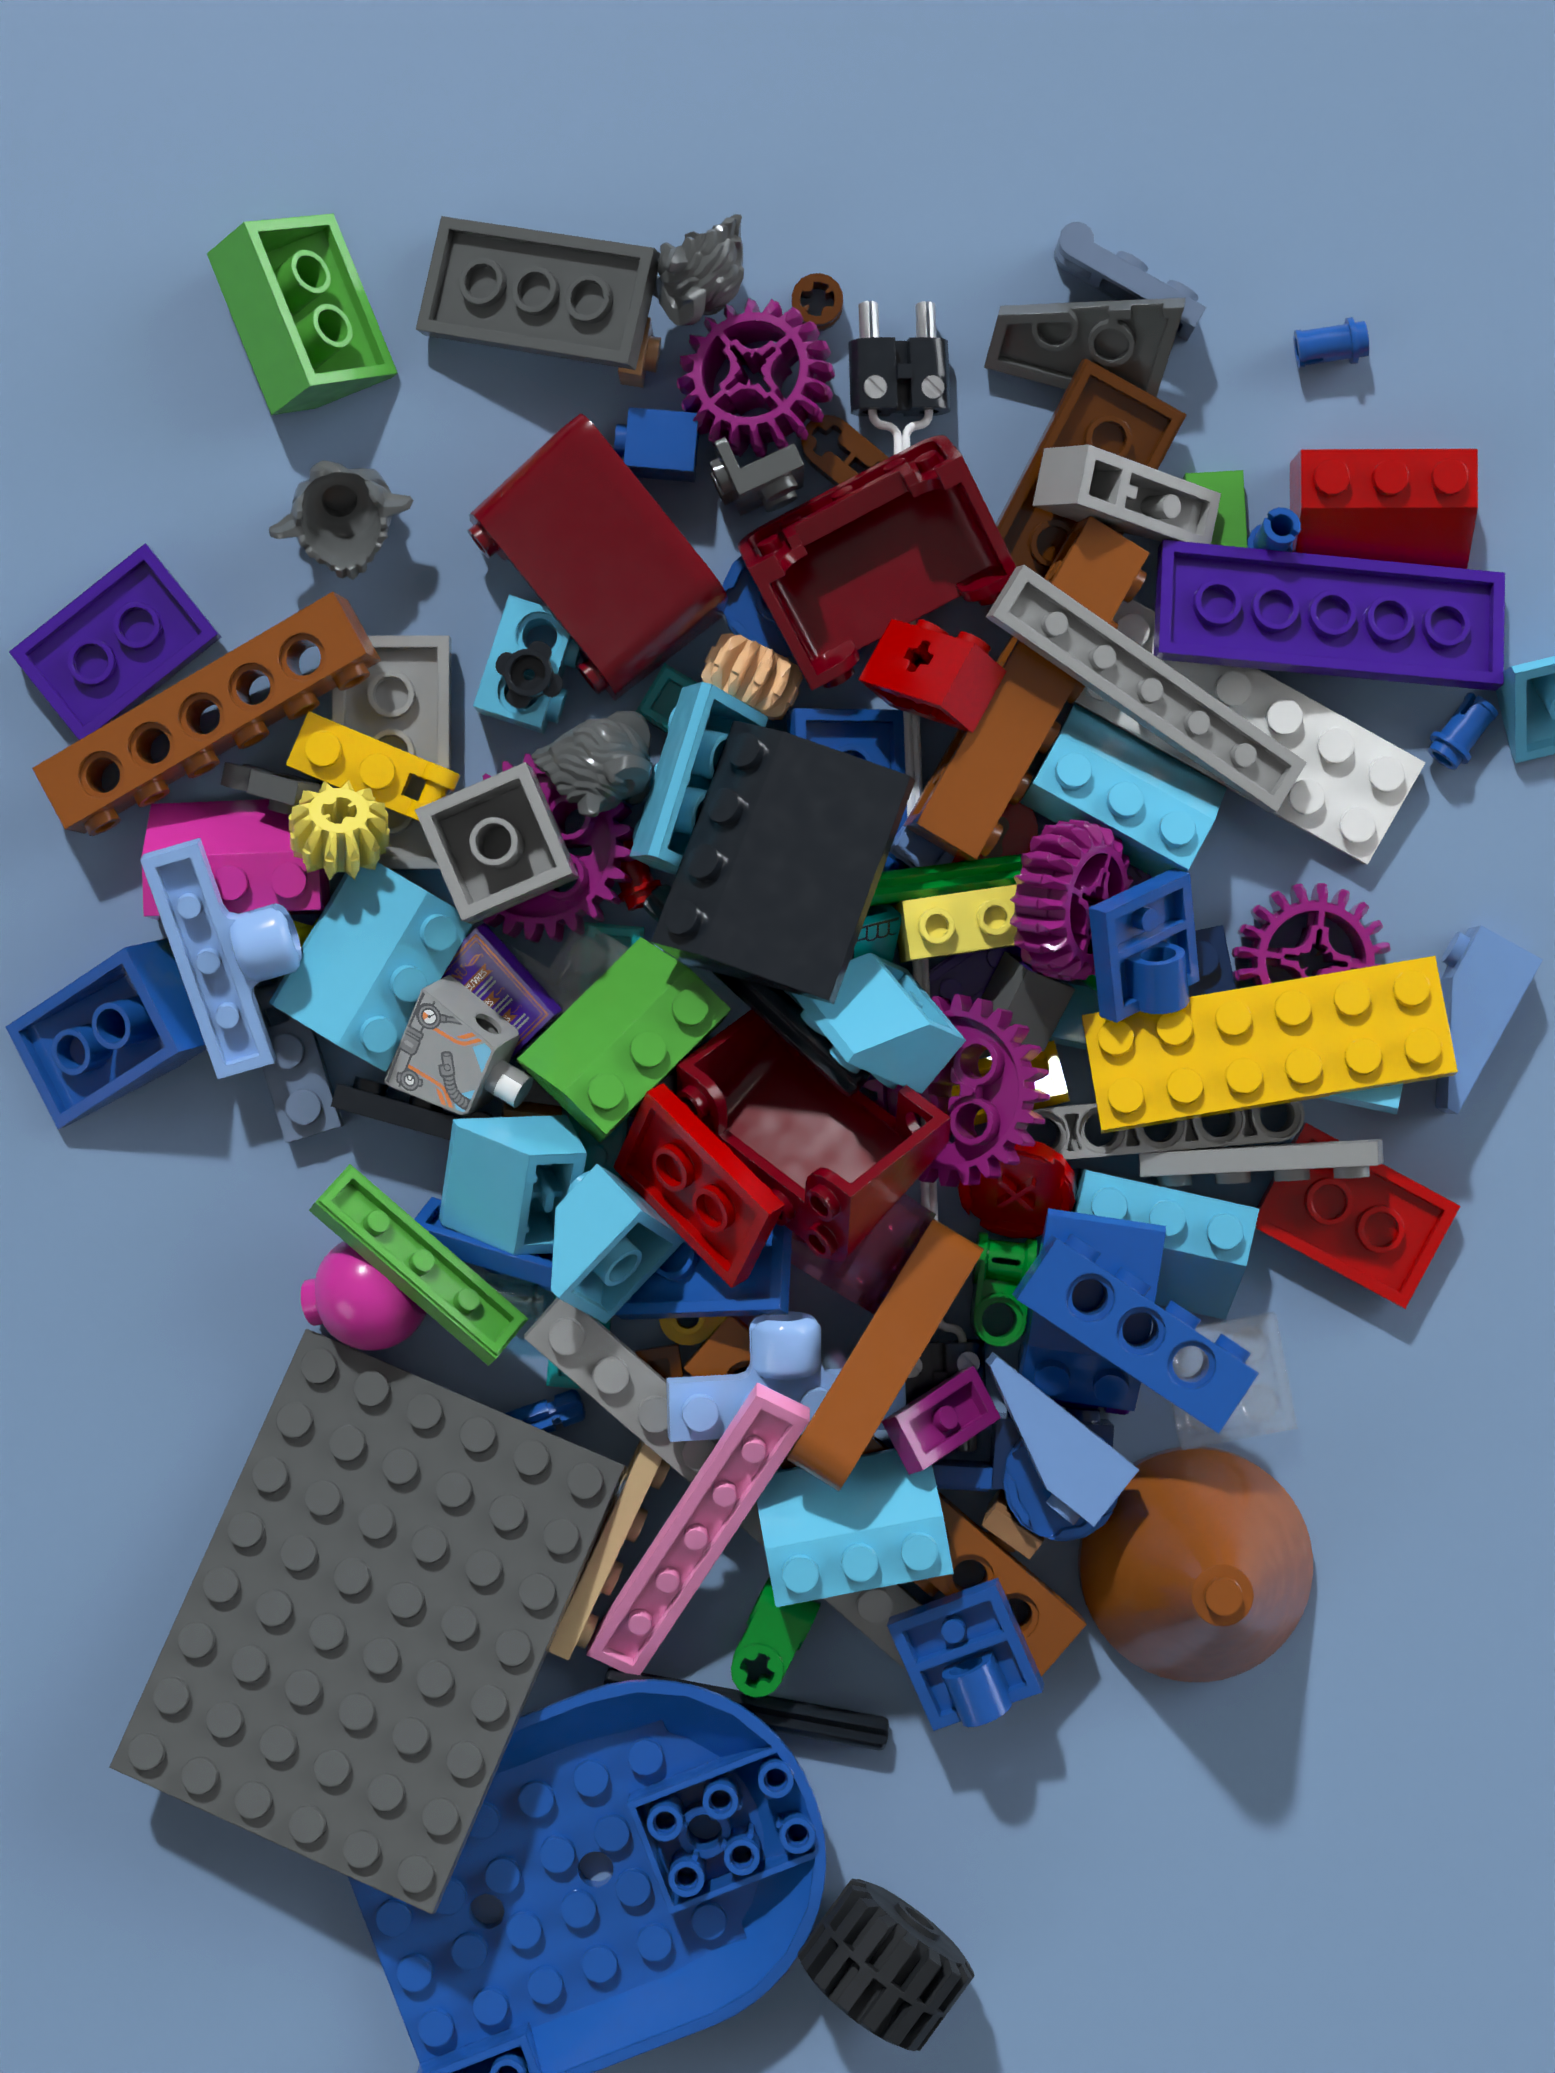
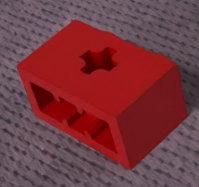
(933, 673)

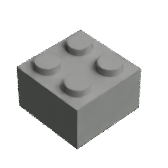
(497, 843)

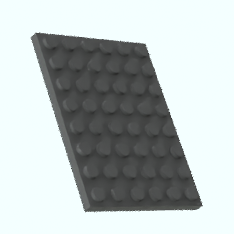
(369, 1620)

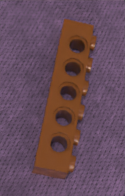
(76, 772)

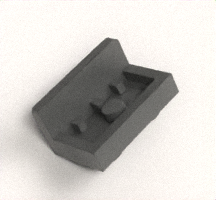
(764, 483)

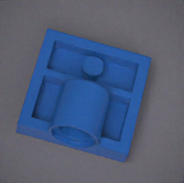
(1145, 947)
(966, 1656)

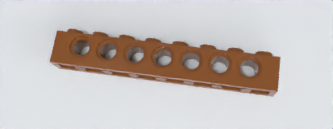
(1050, 1619)

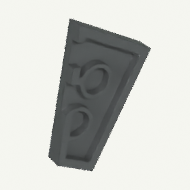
(1053, 338)

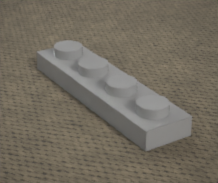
(1288, 1161)

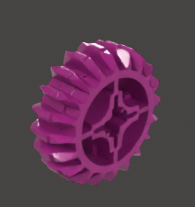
(772, 361)
(1060, 879)
(1313, 935)

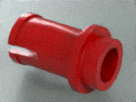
(642, 882)

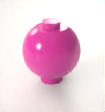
(358, 1302)

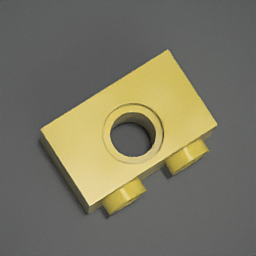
(956, 923)

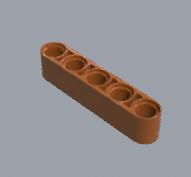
(885, 1355)

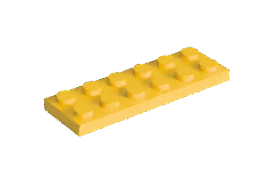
(1271, 1045)

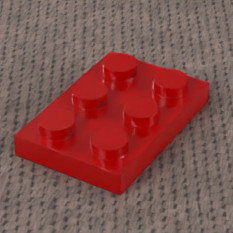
(698, 1185)
(1364, 1228)

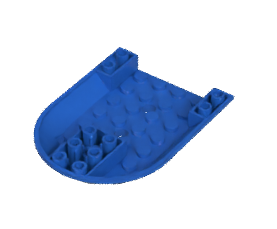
(627, 1961)

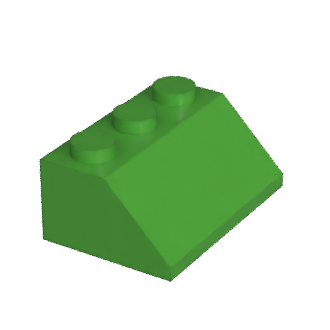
(300, 311)
(623, 1037)

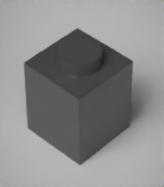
(1031, 997)

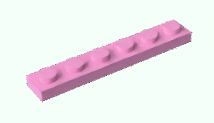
(698, 1529)

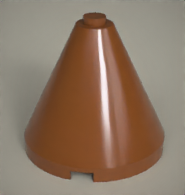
(1198, 1566)

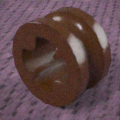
(832, 289)

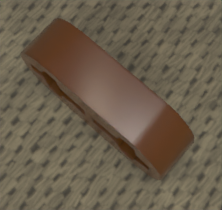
(849, 441)

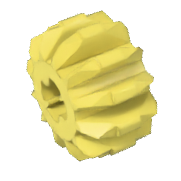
(339, 830)

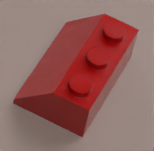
(1386, 504)

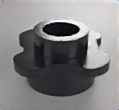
(534, 658)

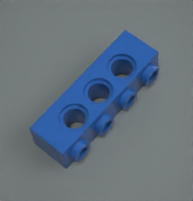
(1207, 1395)

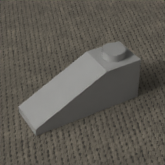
(1124, 495)

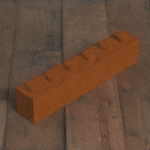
(990, 765)

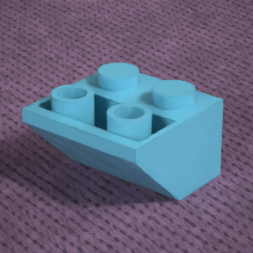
(884, 1025)
(509, 1179)

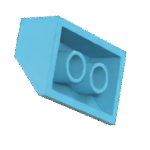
(684, 772)
(1128, 787)
(370, 961)
(1203, 1242)
(857, 1539)

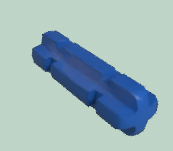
(565, 1409)

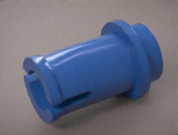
(1331, 343)
(1276, 531)
(1462, 731)

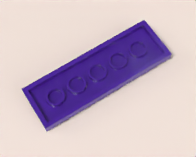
(1329, 615)

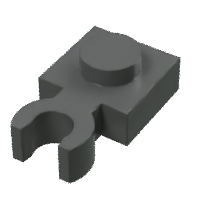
(281, 788)

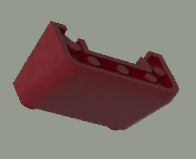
(875, 553)
(600, 557)

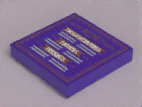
(503, 984)

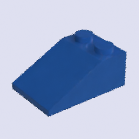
(108, 1032)
(1060, 1362)

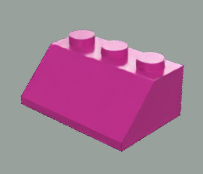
(245, 851)

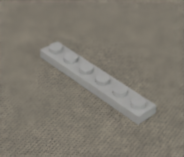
(1145, 688)

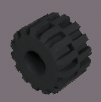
(885, 1964)

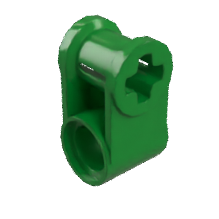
(996, 1284)
(774, 1633)

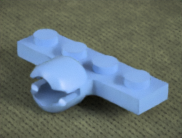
(221, 954)
(782, 1357)

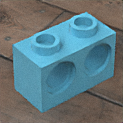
(515, 624)

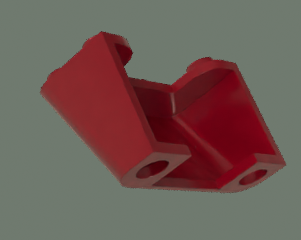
(821, 1152)

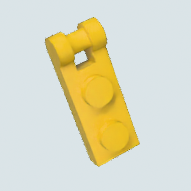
(342, 754)

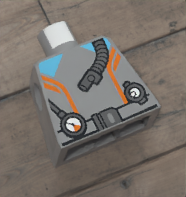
(457, 1052)

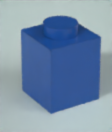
(659, 444)

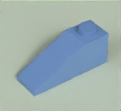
(1480, 995)
(1066, 1454)

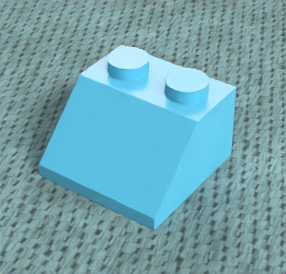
(606, 1243)

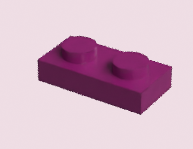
(941, 1420)

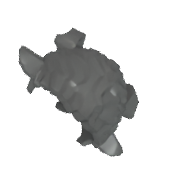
(700, 272)
(341, 516)
(600, 762)

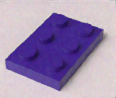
(115, 643)

